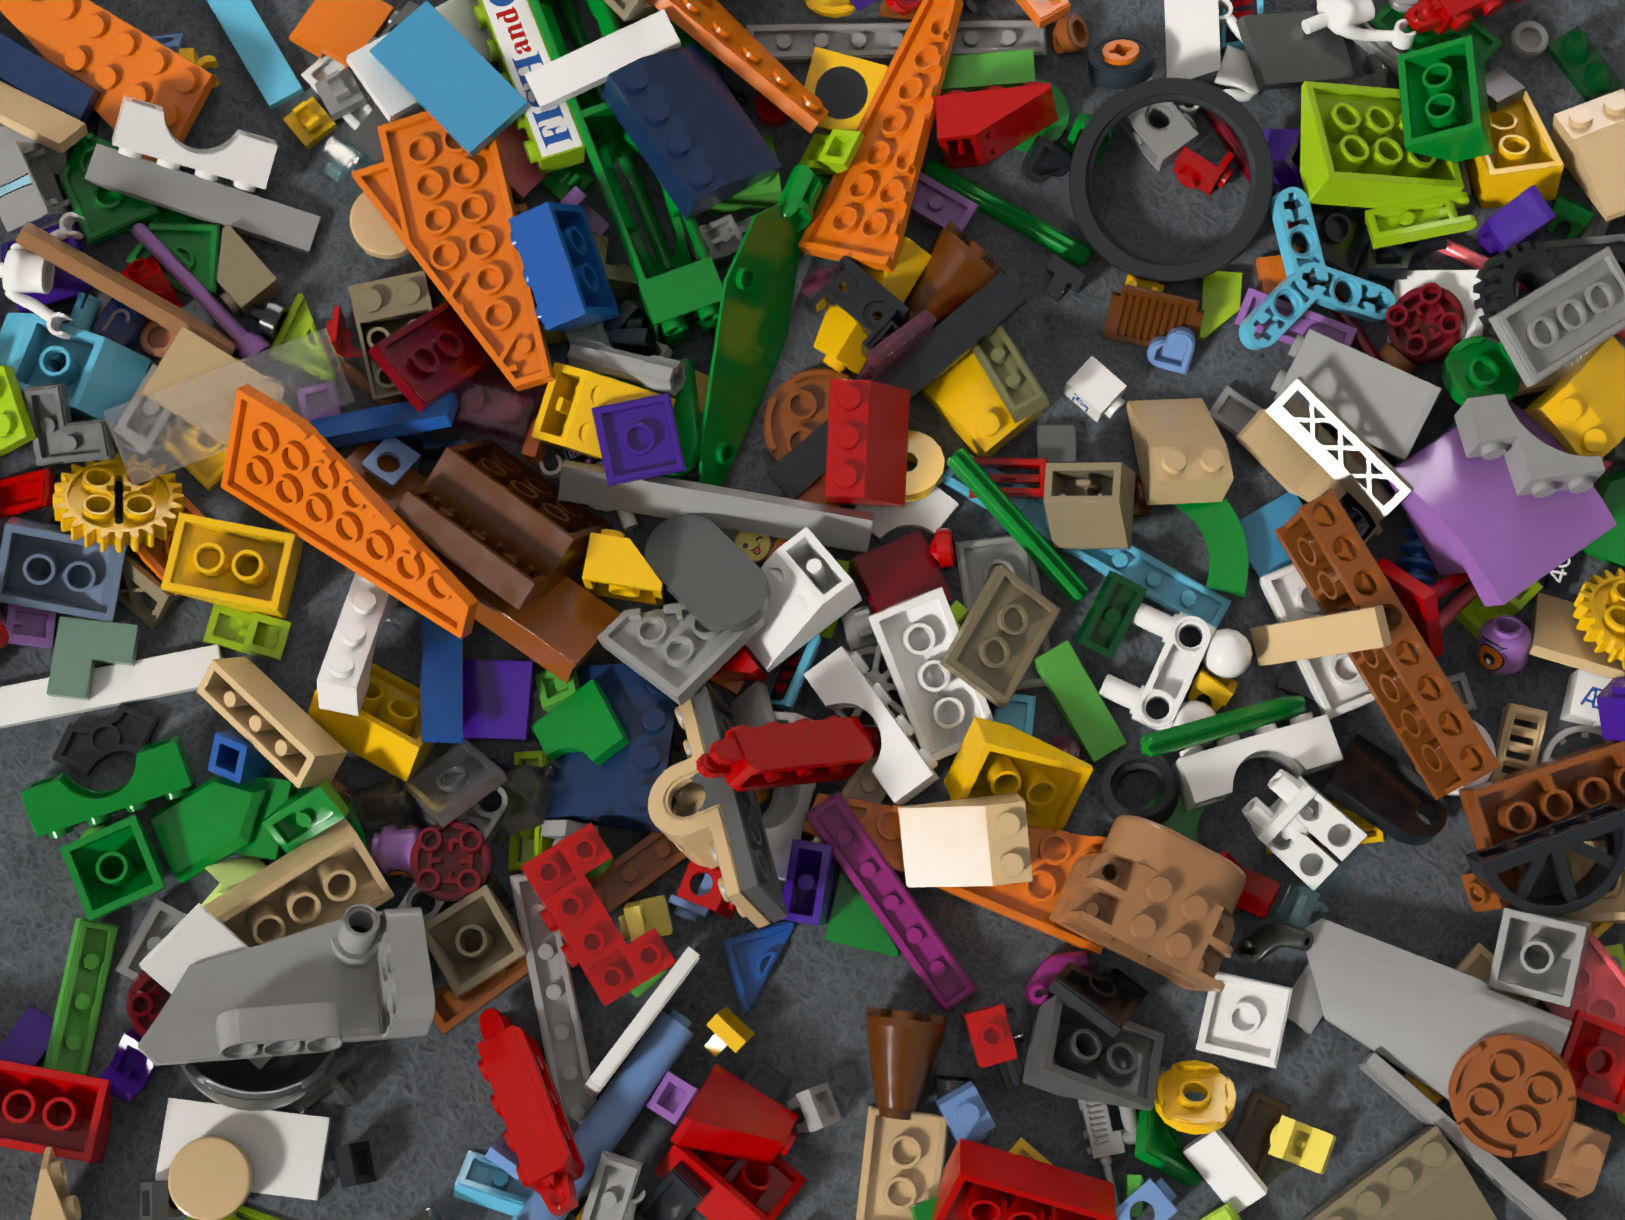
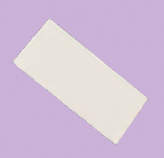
(1192, 38)

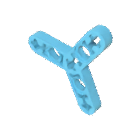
(1296, 289)

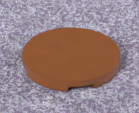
(798, 409)
(1512, 1095)

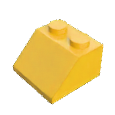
(619, 570)

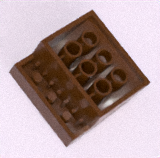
(500, 521)

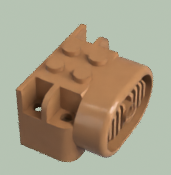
(1155, 902)

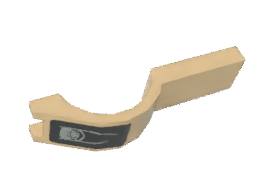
(1298, 469)

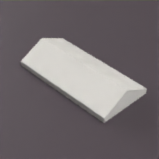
(936, 701)

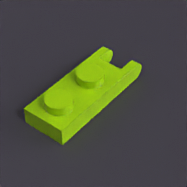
(1418, 220)

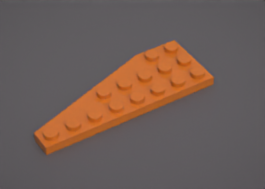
(306, 486)

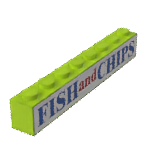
(520, 48)

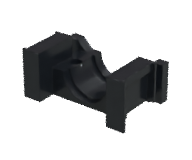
(862, 301)

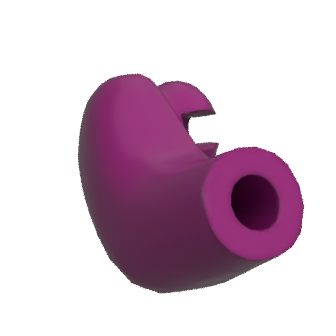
(1036, 989)

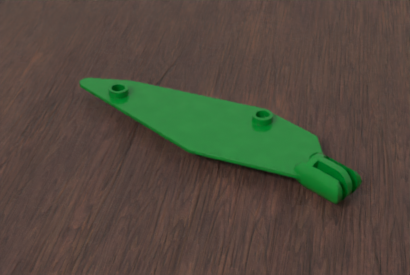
(754, 321)

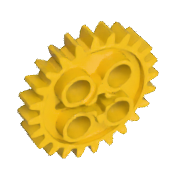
(87, 505)
(1602, 613)

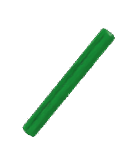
(1011, 215)
(1017, 525)
(1222, 725)

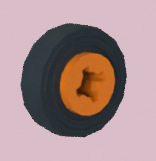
(1120, 62)

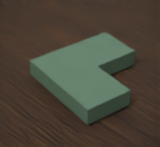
(80, 646)

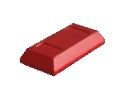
(26, 492)

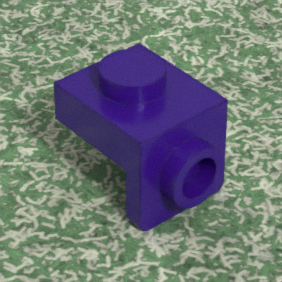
(129, 1069)

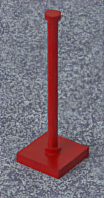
(1421, 600)

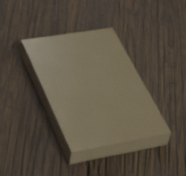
(1000, 636)

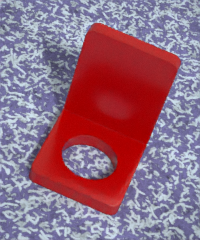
(341, 336)
(1258, 891)
(713, 899)
(990, 1035)

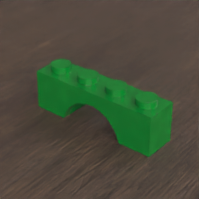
(61, 802)

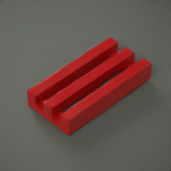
(1016, 463)

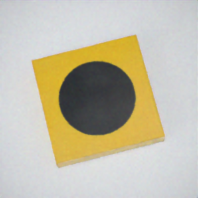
(843, 86)

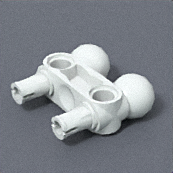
(1223, 652)

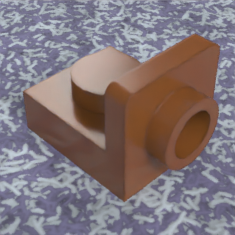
(1483, 899)

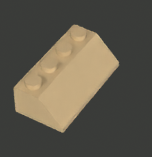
(303, 888)

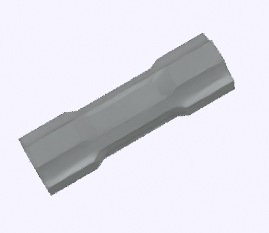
(652, 372)

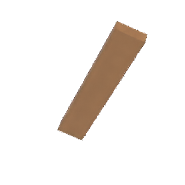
(118, 286)

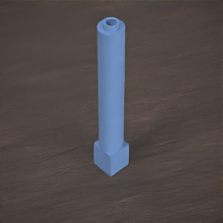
(621, 1102)

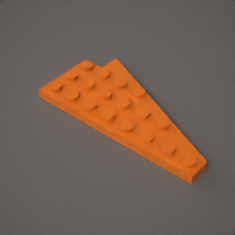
(457, 228)

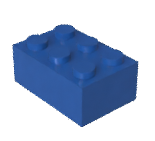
(563, 267)

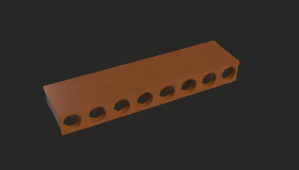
(553, 631)
(1401, 675)
(1545, 793)

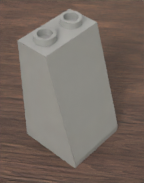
(1369, 394)

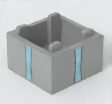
(28, 187)

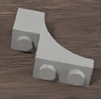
(1492, 430)

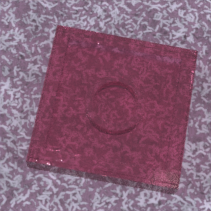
(896, 345)

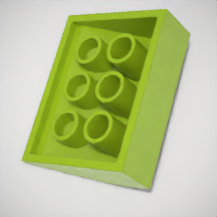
(1358, 152)

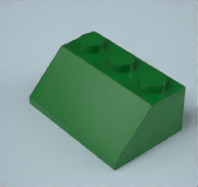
(1445, 101)

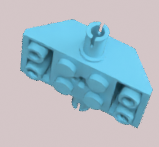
(95, 369)

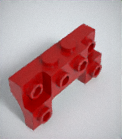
(585, 924)

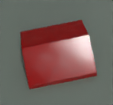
(1597, 1060)

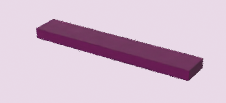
(891, 901)

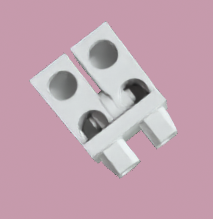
(1290, 821)

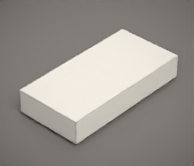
(1225, 1170)

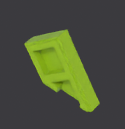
(1219, 300)

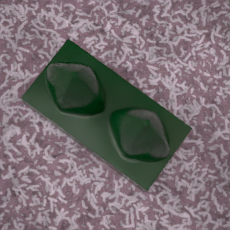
(1583, 65)
(1110, 614)

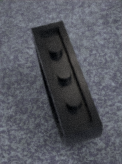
(1552, 839)

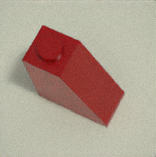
(736, 1121)

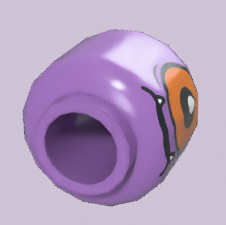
(1504, 645)
(393, 848)

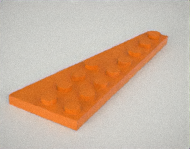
(733, 45)
(113, 59)
(872, 200)
(1024, 902)

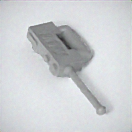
(1101, 1138)

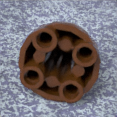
(951, 274)
(901, 1057)

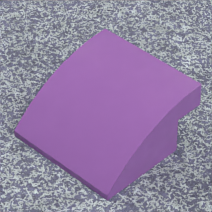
(1480, 526)

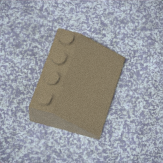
(1411, 1183)

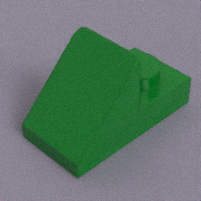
(306, 815)

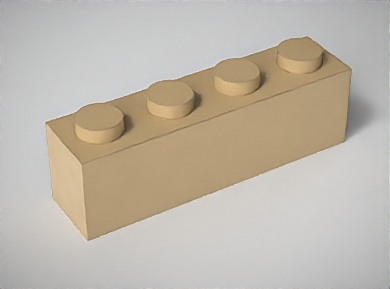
(271, 721)

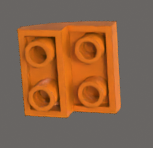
(340, 26)

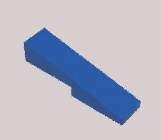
(441, 684)

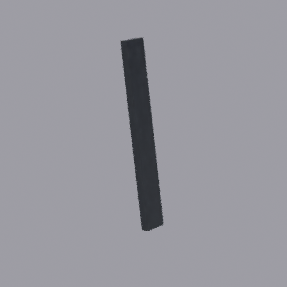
(912, 371)

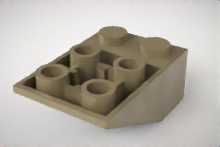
(381, 310)

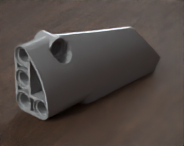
(302, 993)
(1414, 1007)

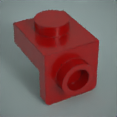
(1198, 172)
(149, 274)

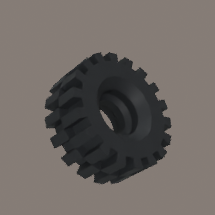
(1518, 263)

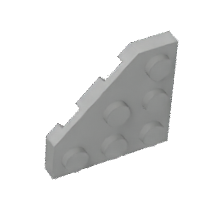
(672, 648)

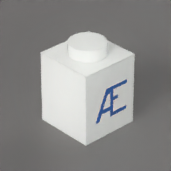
(1096, 390)
(1580, 698)

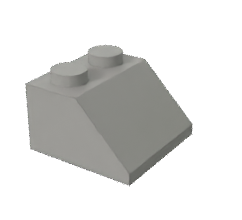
(1539, 955)

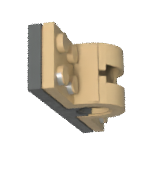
(714, 821)

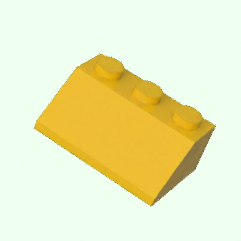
(386, 727)

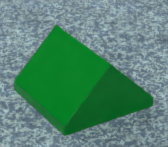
(114, 867)

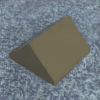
(474, 940)

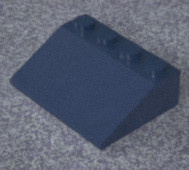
(688, 128)
(620, 787)

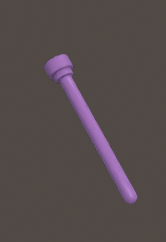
(247, 343)

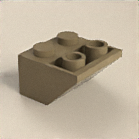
(1089, 505)

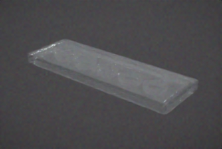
(196, 414)

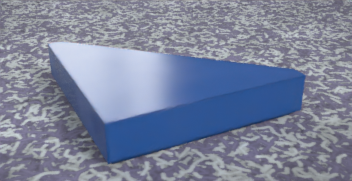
(753, 957)

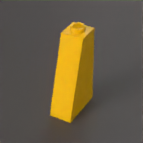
(842, 336)

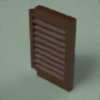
(1143, 314)

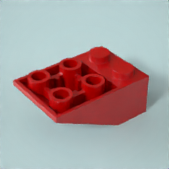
(990, 122)

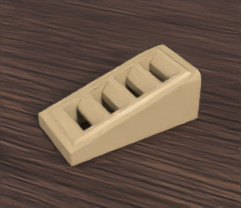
(1507, 728)

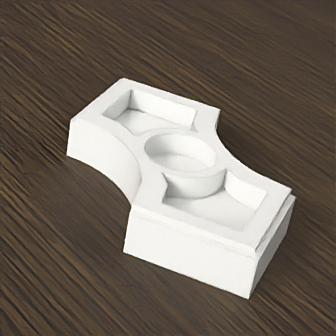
(922, 514)

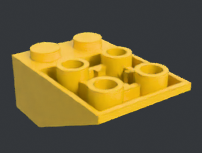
(567, 406)

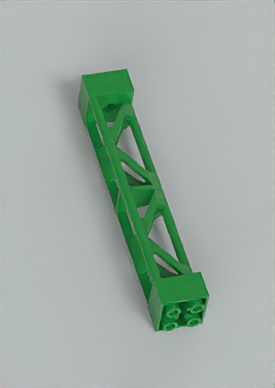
(680, 284)

